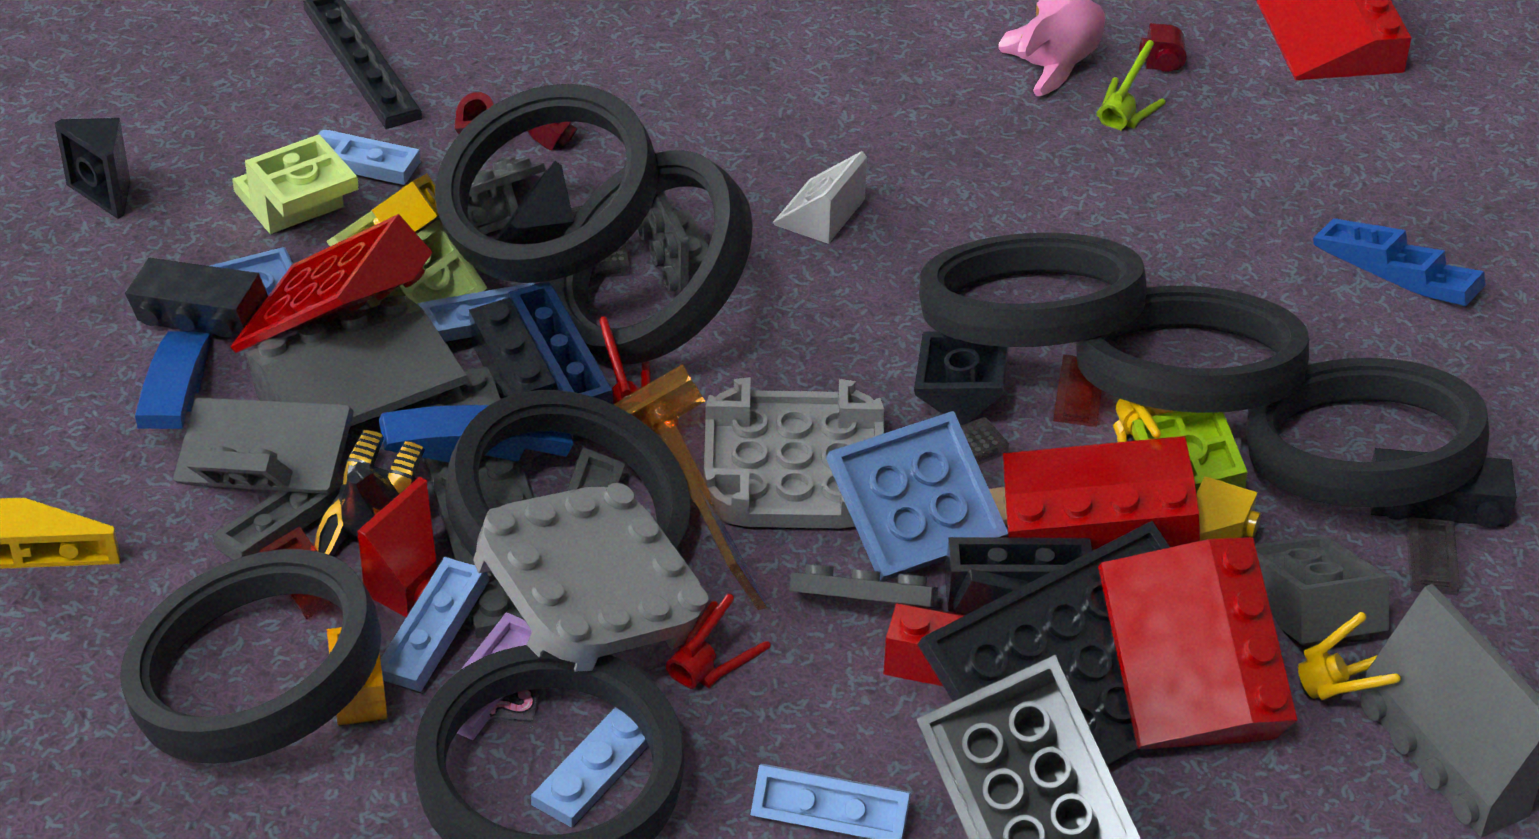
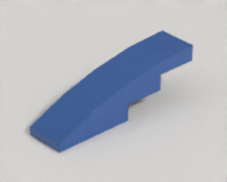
(1389, 256)
(173, 380)
(441, 427)

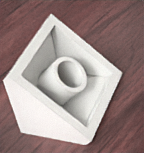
(827, 200)

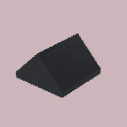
(95, 161)
(542, 213)
(959, 375)

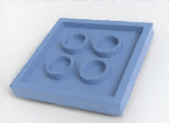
(914, 493)

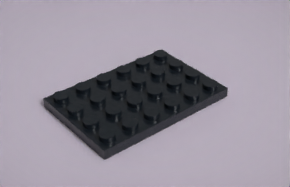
(1046, 618)

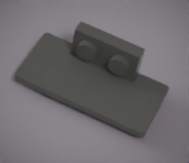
(492, 195)
(673, 242)
(264, 445)

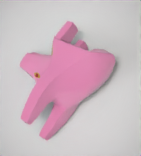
(1056, 39)

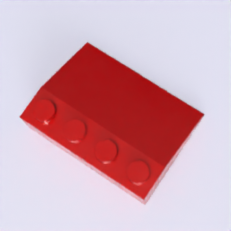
(1338, 37)
(339, 280)
(1103, 491)
(1197, 645)

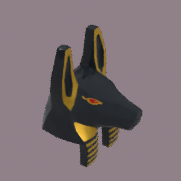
(365, 490)

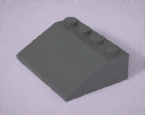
(362, 360)
(1459, 714)
(1026, 762)

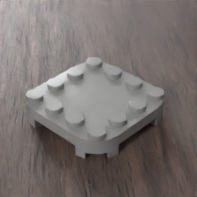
(772, 449)
(590, 573)

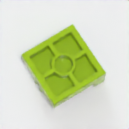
(1209, 444)

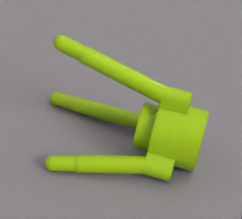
(1120, 106)

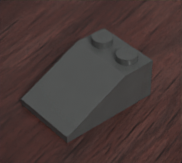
(1320, 587)

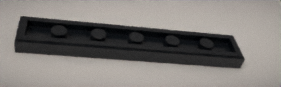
(363, 62)

